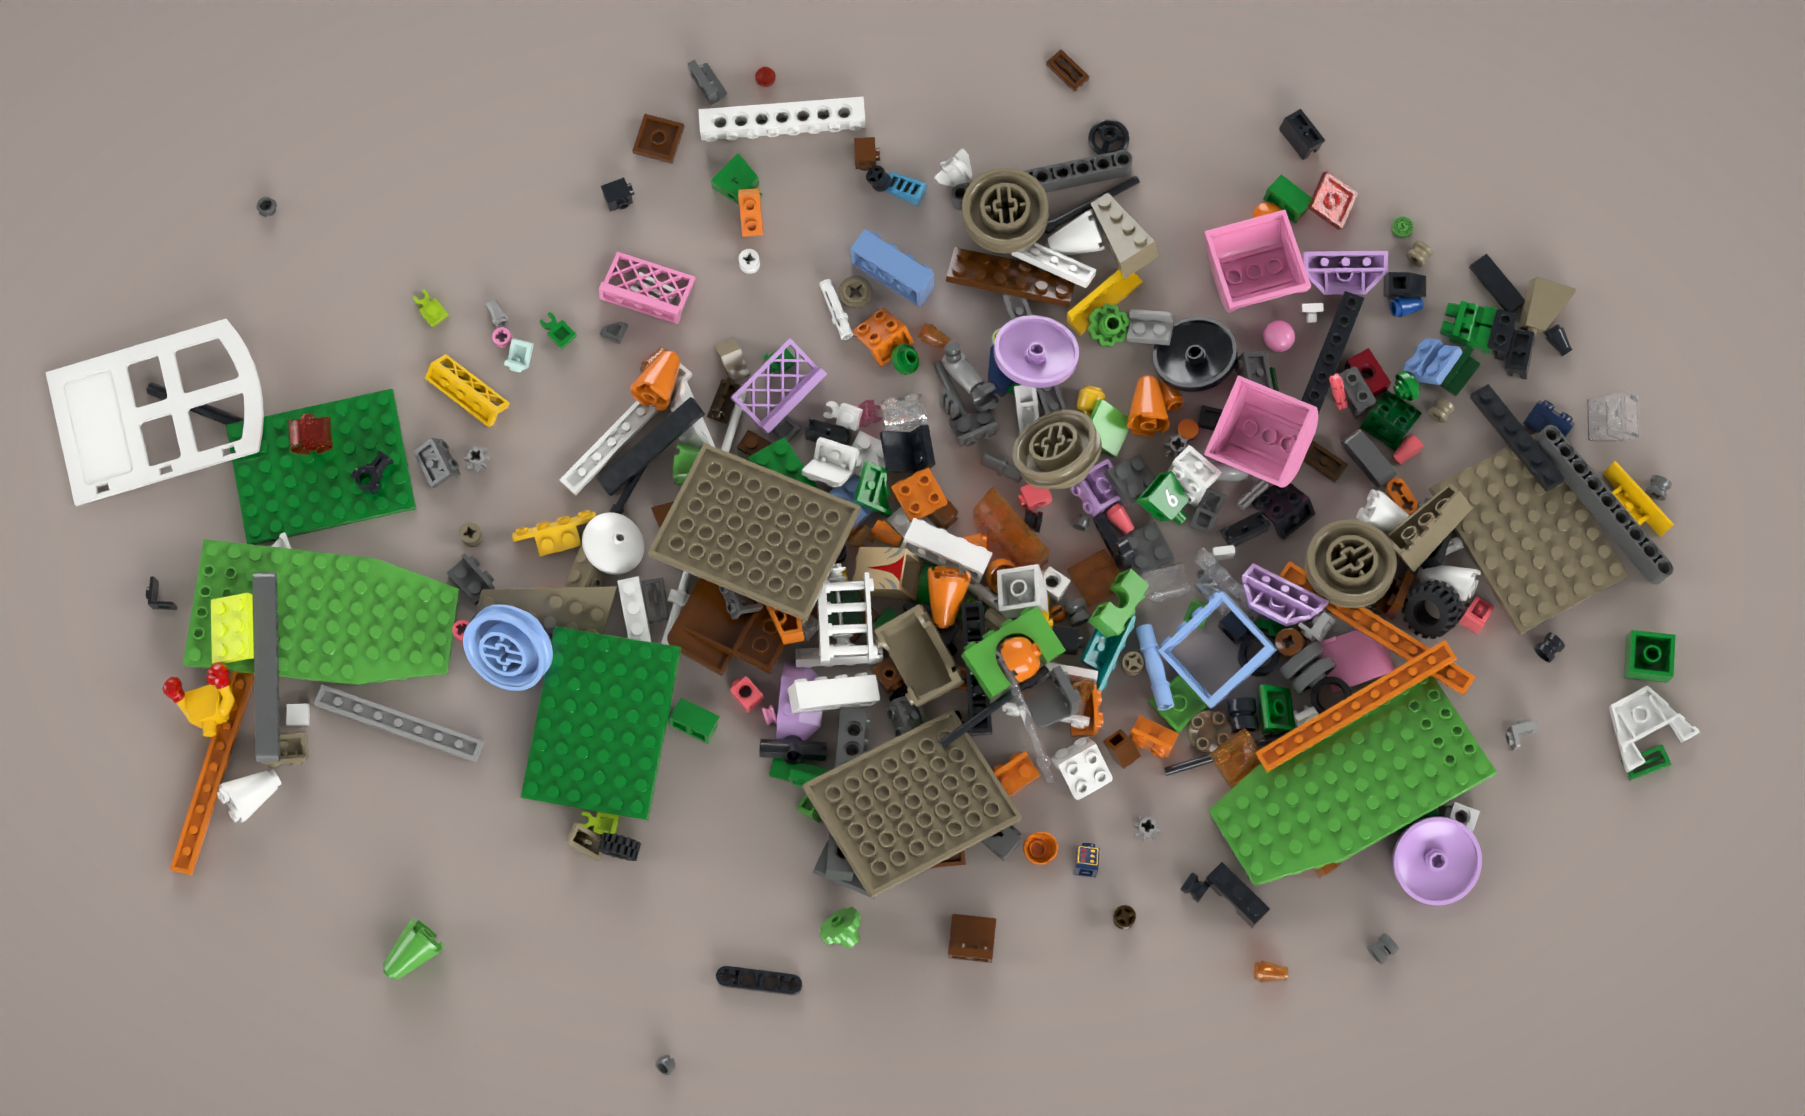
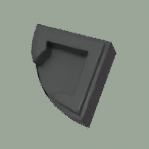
(614, 332)

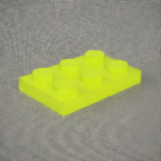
(232, 628)

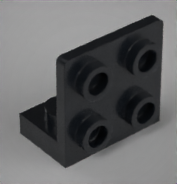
(907, 450)
(1285, 507)

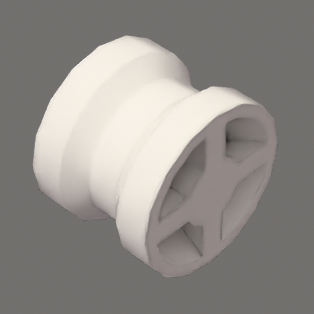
(752, 265)

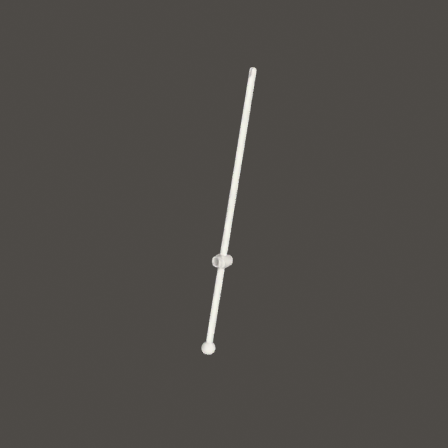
(680, 597)

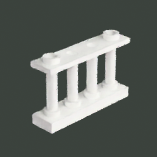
(827, 629)
(1076, 674)

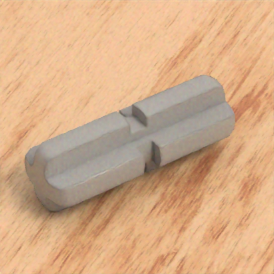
(1249, 496)

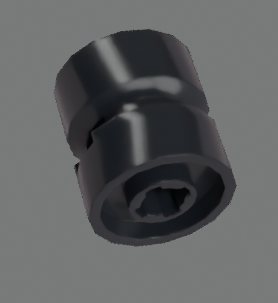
(1242, 712)

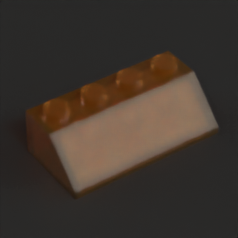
(1009, 531)

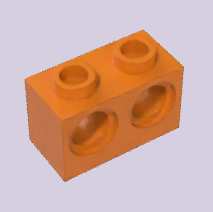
(750, 212)

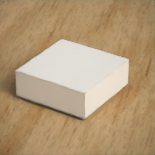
(1223, 552)
(298, 715)

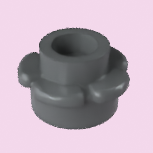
(266, 201)

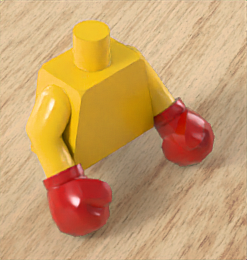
(204, 705)

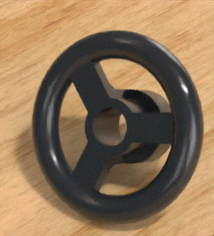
(1108, 130)

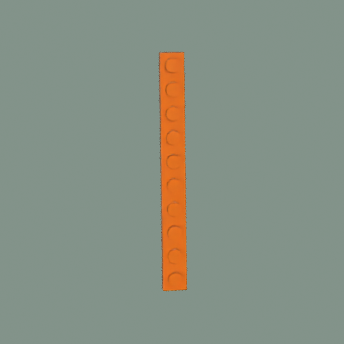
(1384, 633)
(1356, 706)
(210, 778)

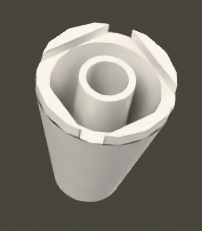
(1077, 237)
(1458, 577)

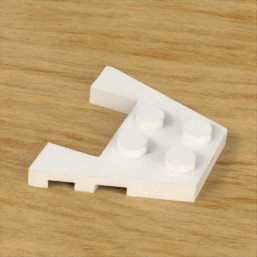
(1640, 716)

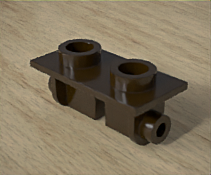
(722, 403)

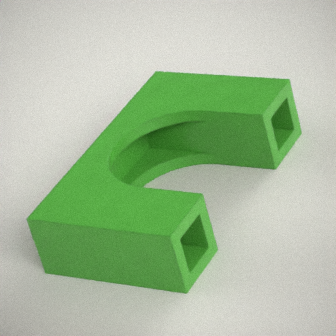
(982, 658)

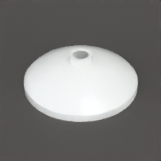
(605, 550)

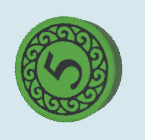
(1402, 227)

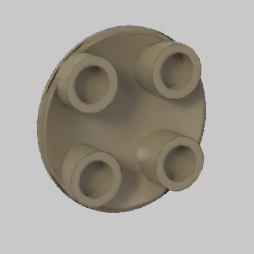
(1209, 730)

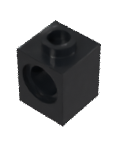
(1234, 628)

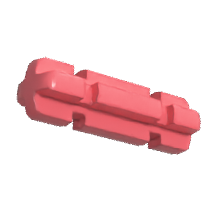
(1338, 391)

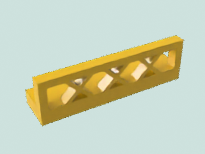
(1109, 292)
(463, 391)

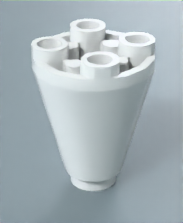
(1381, 512)
(248, 793)

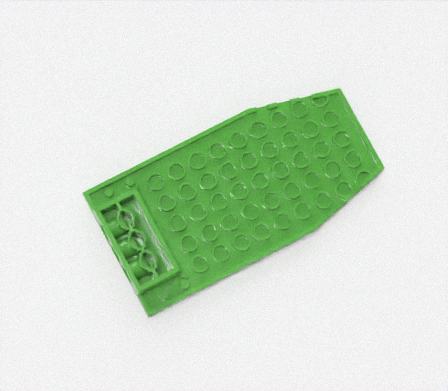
(336, 614)
(1352, 786)

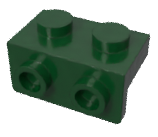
(1460, 372)

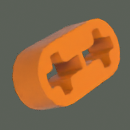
(1405, 494)

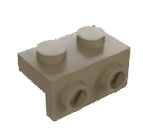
(584, 573)
(292, 749)

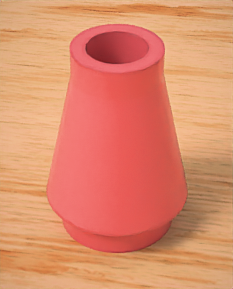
(1408, 448)
(1118, 516)

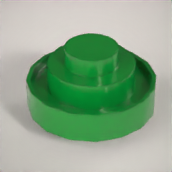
(905, 359)
(1406, 386)

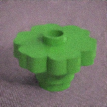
(1101, 332)
(841, 927)

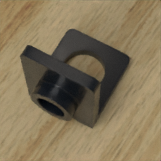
(152, 593)

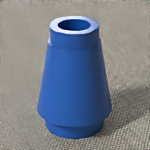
(1405, 305)

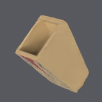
(893, 572)

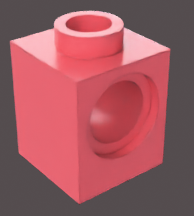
(1034, 497)
(750, 702)

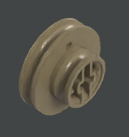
(1009, 190)
(1057, 450)
(1345, 563)

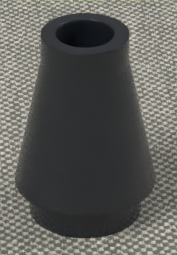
(1557, 338)

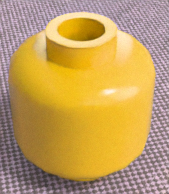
(1088, 398)

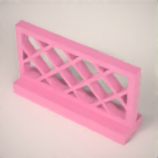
(640, 302)

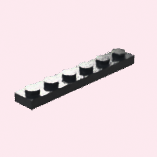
(1517, 438)

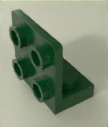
(1390, 419)

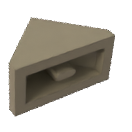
(732, 359)
(584, 841)

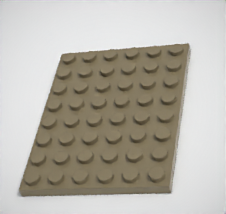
(754, 531)
(1531, 544)
(911, 804)

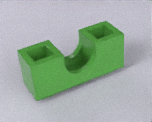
(1129, 591)

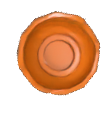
(1040, 847)

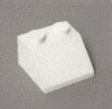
(1021, 589)

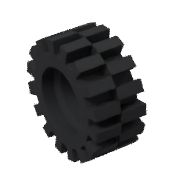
(619, 846)

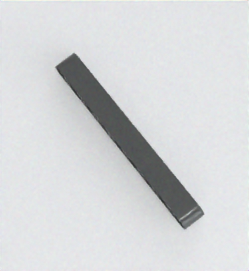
(1070, 169)
(1604, 506)
(266, 667)

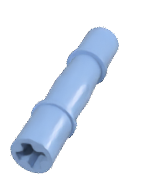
(1154, 667)

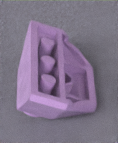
(1345, 270)
(1279, 597)
(790, 723)

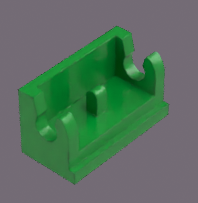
(1288, 198)
(694, 720)

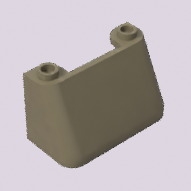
(920, 655)

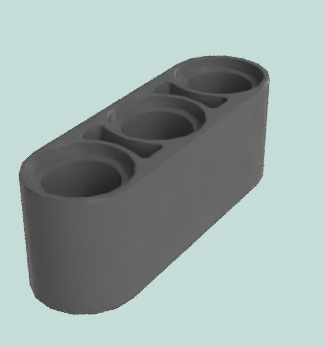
(1368, 458)

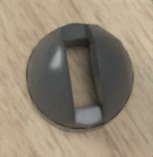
(1080, 523)
(665, 1064)

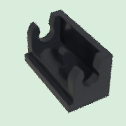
(1301, 134)
(1520, 353)
(825, 430)
(1245, 529)

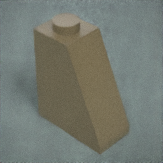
(1543, 303)

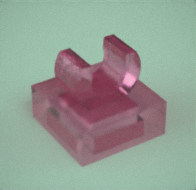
(868, 415)

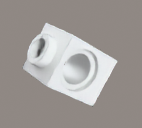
(1063, 583)
(1470, 814)

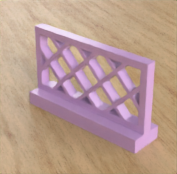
(794, 396)

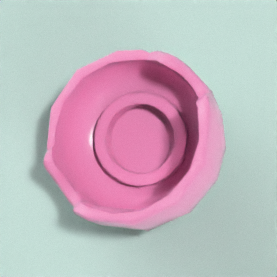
(1278, 336)

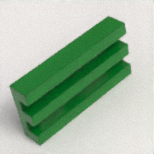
(1652, 769)

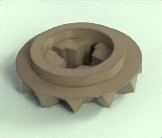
(855, 283)

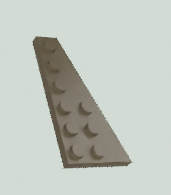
(558, 606)

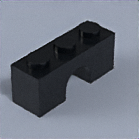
(1244, 900)

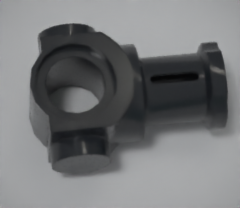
(372, 471)

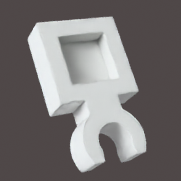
(846, 414)

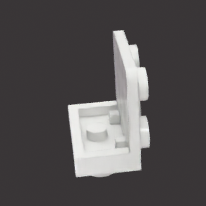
(831, 463)
(1082, 767)

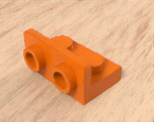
(1016, 773)

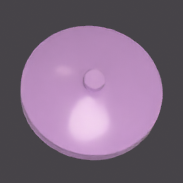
(1036, 351)
(1437, 860)

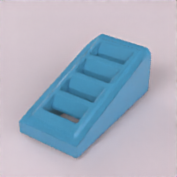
(907, 196)

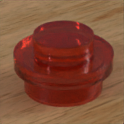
(765, 76)

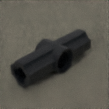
(793, 749)

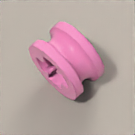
(507, 342)
(769, 715)

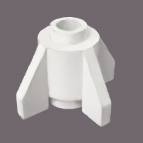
(955, 170)

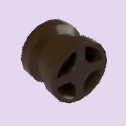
(1126, 914)

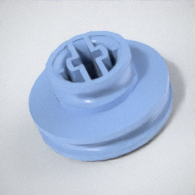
(512, 649)

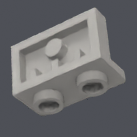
(1150, 327)
(1320, 628)

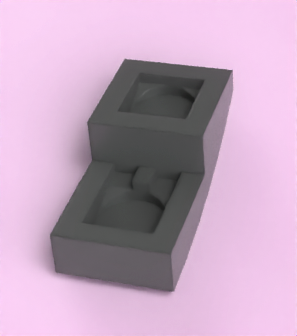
(1207, 510)

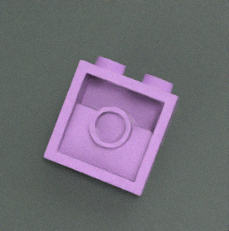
(1096, 490)

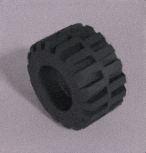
(1421, 620)

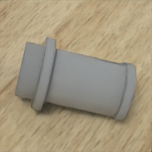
(496, 313)

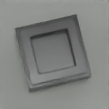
(786, 428)

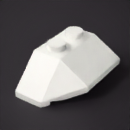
(698, 432)

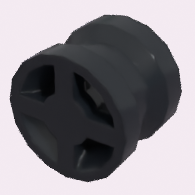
(878, 178)
(1033, 520)

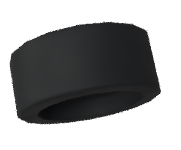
(1261, 671)
(1324, 682)

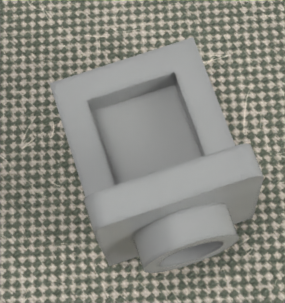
(1522, 728)

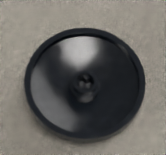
(1198, 355)

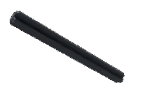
(204, 410)

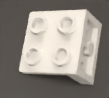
(1194, 474)

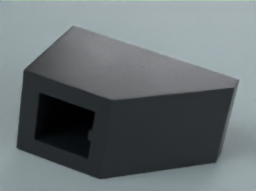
(1404, 284)

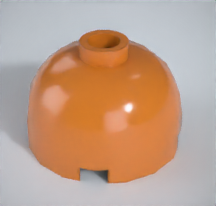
(1021, 656)

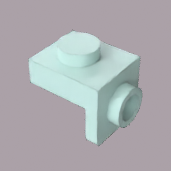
(519, 355)

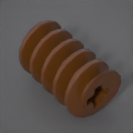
(1288, 635)

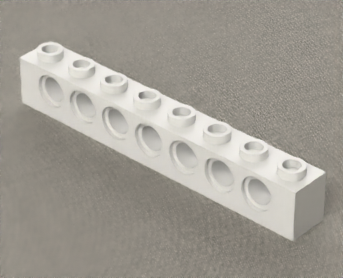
(773, 112)

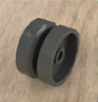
(1308, 667)

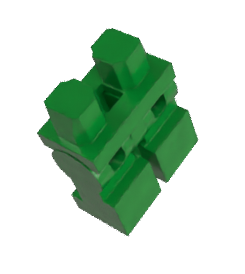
(1470, 326)

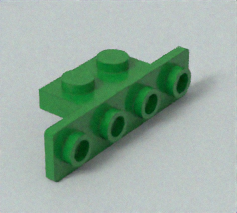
(795, 773)

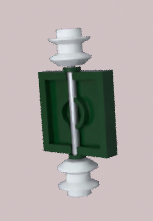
(843, 596)

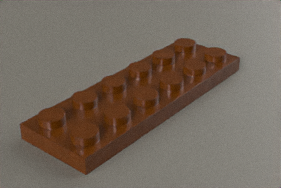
(1008, 277)

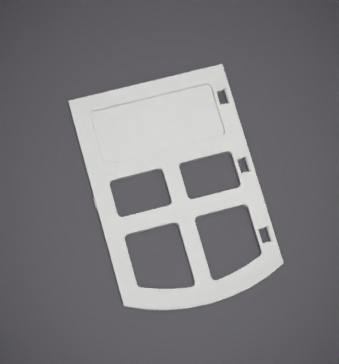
(103, 425)

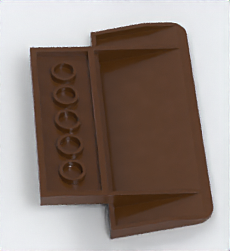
(713, 638)

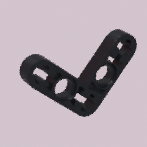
(1120, 550)

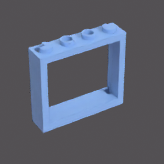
(1185, 629)

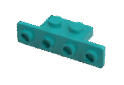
(1103, 652)

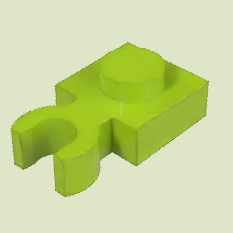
(431, 310)
(602, 822)

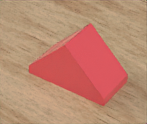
(1477, 614)

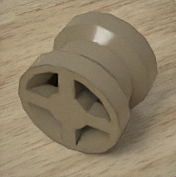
(1419, 253)
(1441, 410)
(472, 539)
(1135, 660)

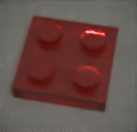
(1332, 200)

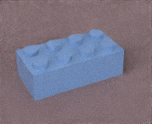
(892, 268)

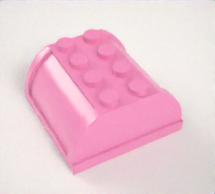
(1255, 261)
(1263, 432)

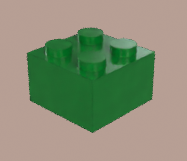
(1649, 656)

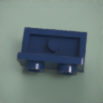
(1544, 415)

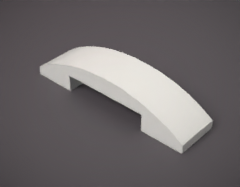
(1026, 405)

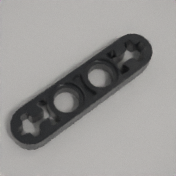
(758, 984)

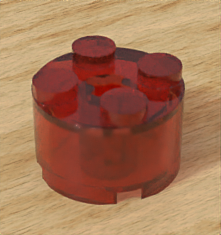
(310, 434)

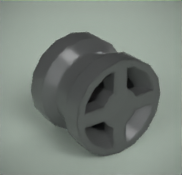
(1658, 487)

